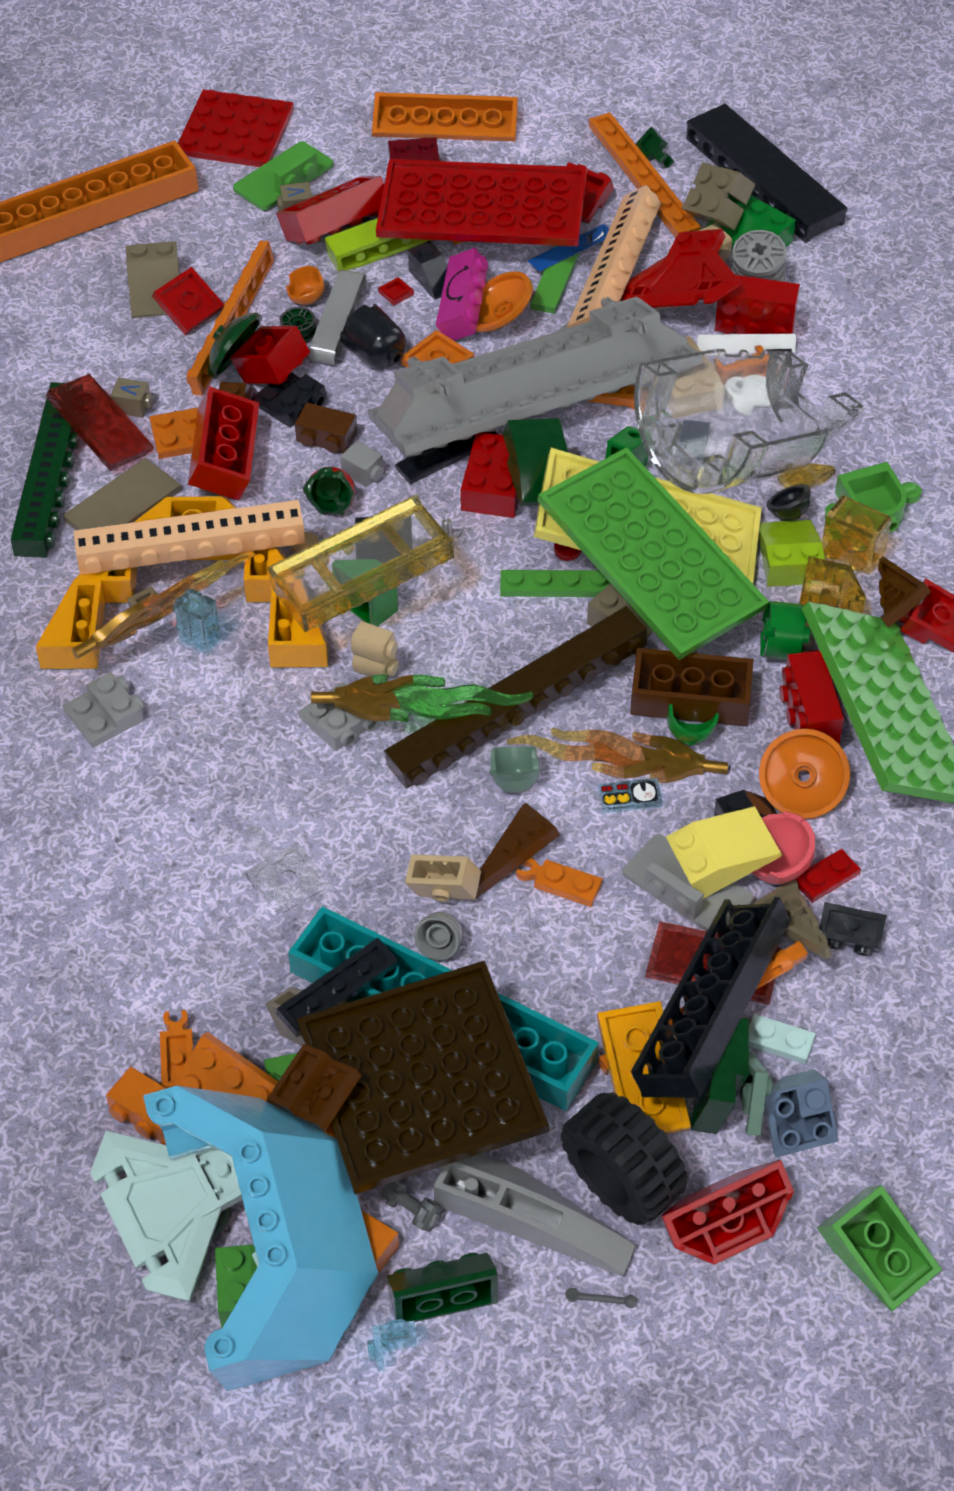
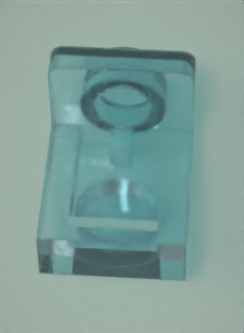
(391, 1336)

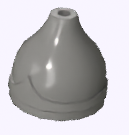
(438, 936)

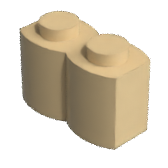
(374, 650)

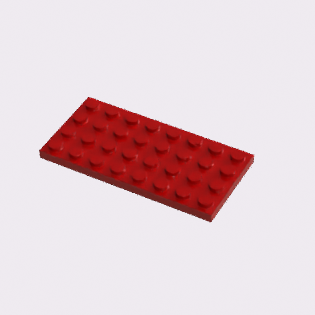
(482, 202)

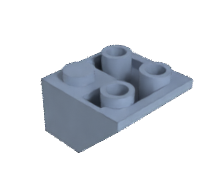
(800, 1113)

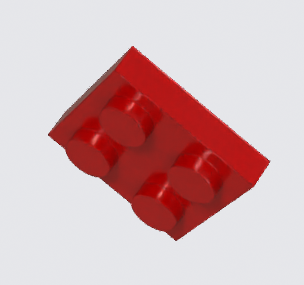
(188, 300)

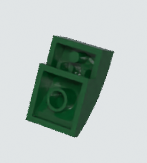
(528, 450)
(725, 1083)

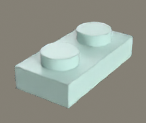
(780, 1039)

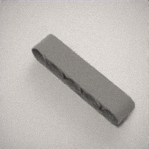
(339, 306)

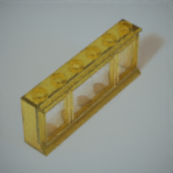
(360, 563)

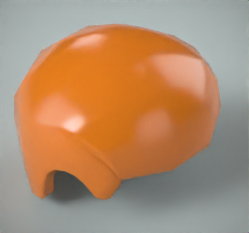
(305, 285)

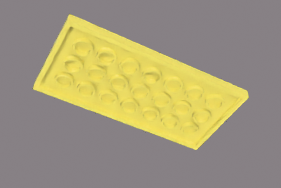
(726, 521)

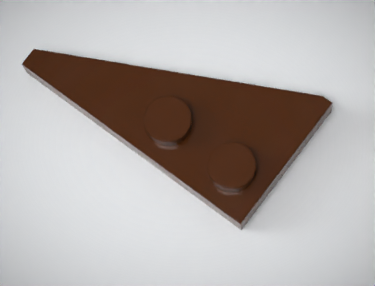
(898, 591)
(520, 841)

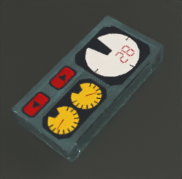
(630, 795)

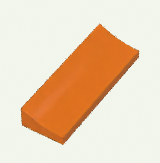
(445, 116)

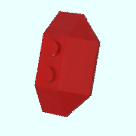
(730, 1213)

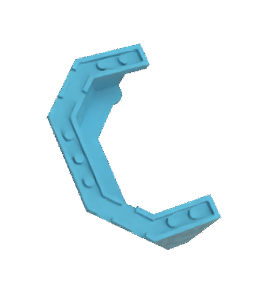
(302, 1226)

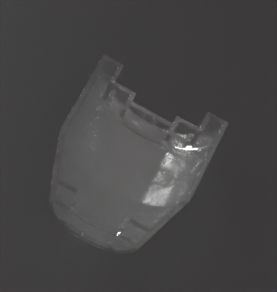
(733, 418)

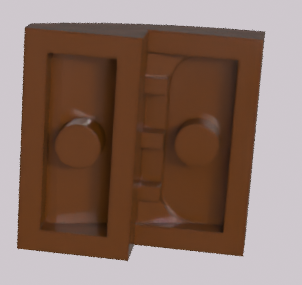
(314, 1087)

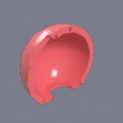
(796, 843)

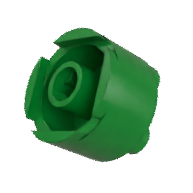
(783, 630)

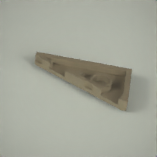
(803, 921)

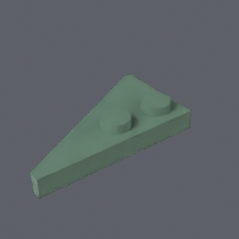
(753, 1094)

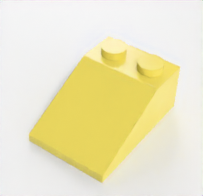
(723, 849)

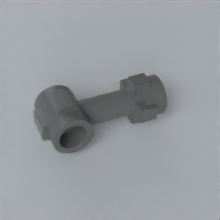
(425, 1213)

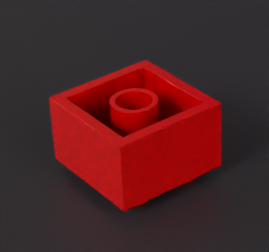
(270, 354)

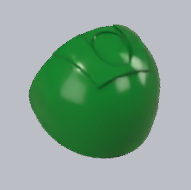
(690, 733)

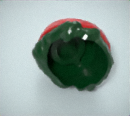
(330, 490)

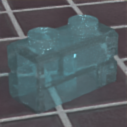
(197, 621)

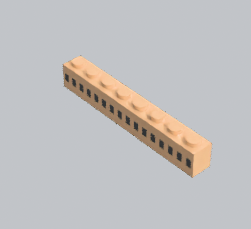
(618, 253)
(189, 537)

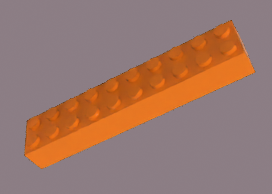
(94, 198)

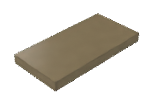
(124, 498)

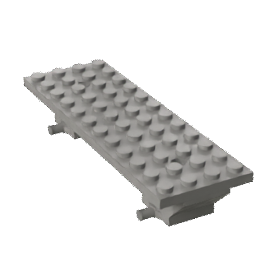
(452, 402)

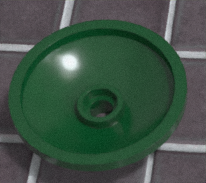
(229, 340)

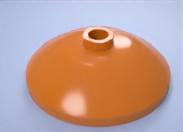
(503, 300)
(808, 752)

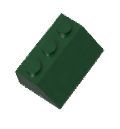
(443, 1287)

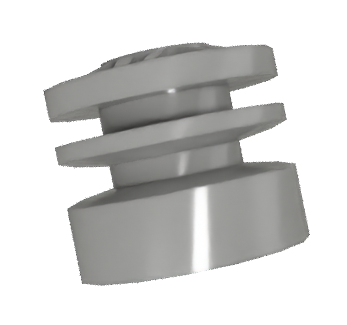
(759, 255)

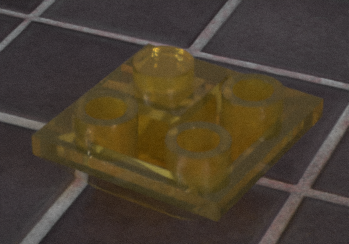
(832, 585)

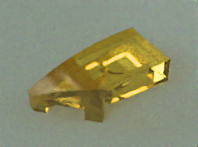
(808, 475)

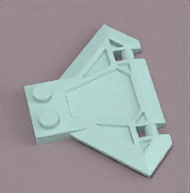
(165, 1206)

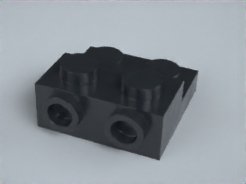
(289, 398)

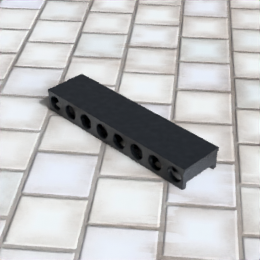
(767, 167)
(712, 1002)

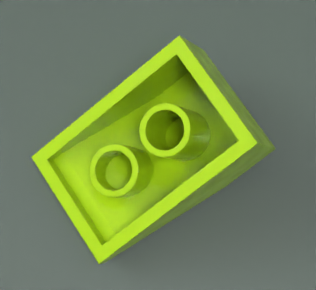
(786, 550)

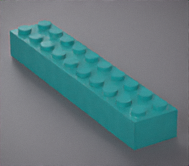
(553, 1053)

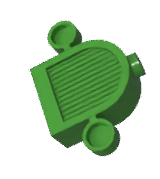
(878, 489)

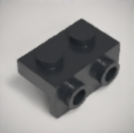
(852, 928)

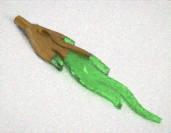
(380, 699)

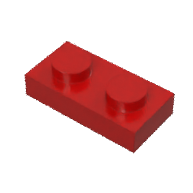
(827, 875)

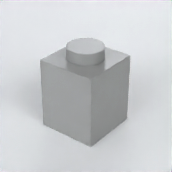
(362, 464)

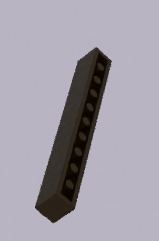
(548, 678)

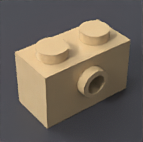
(443, 877)

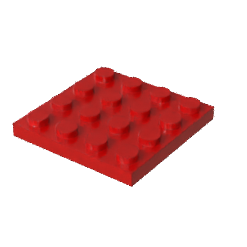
(235, 128)

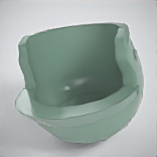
(514, 768)

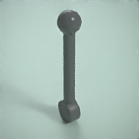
(573, 1295)

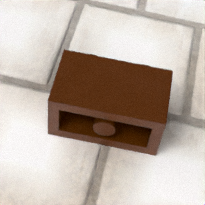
(326, 428)

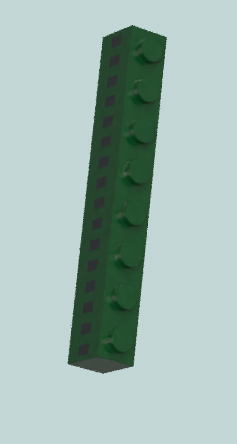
(45, 484)

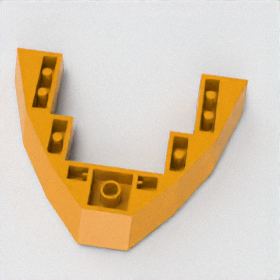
(85, 600)

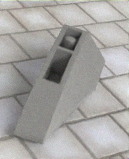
(530, 1210)

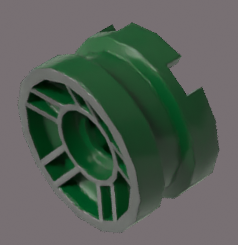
(302, 318)

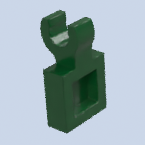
(652, 147)

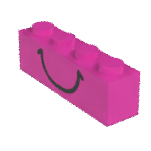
(462, 294)

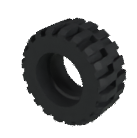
(624, 1158)

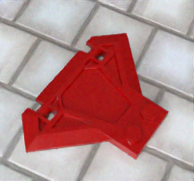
(686, 274)

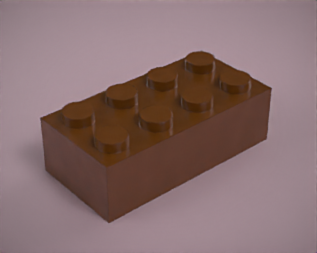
(694, 685)

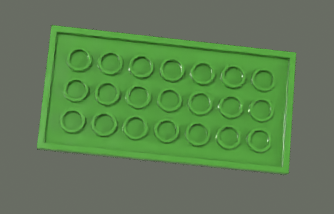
(653, 552)
(886, 702)

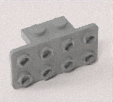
(662, 876)

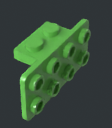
(295, 165)

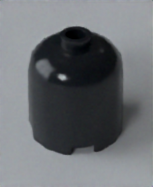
(374, 337)

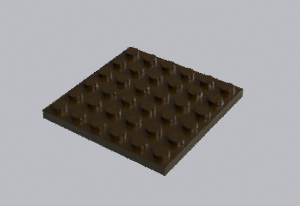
(434, 1079)

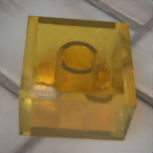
(855, 534)

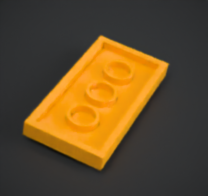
(623, 1038)

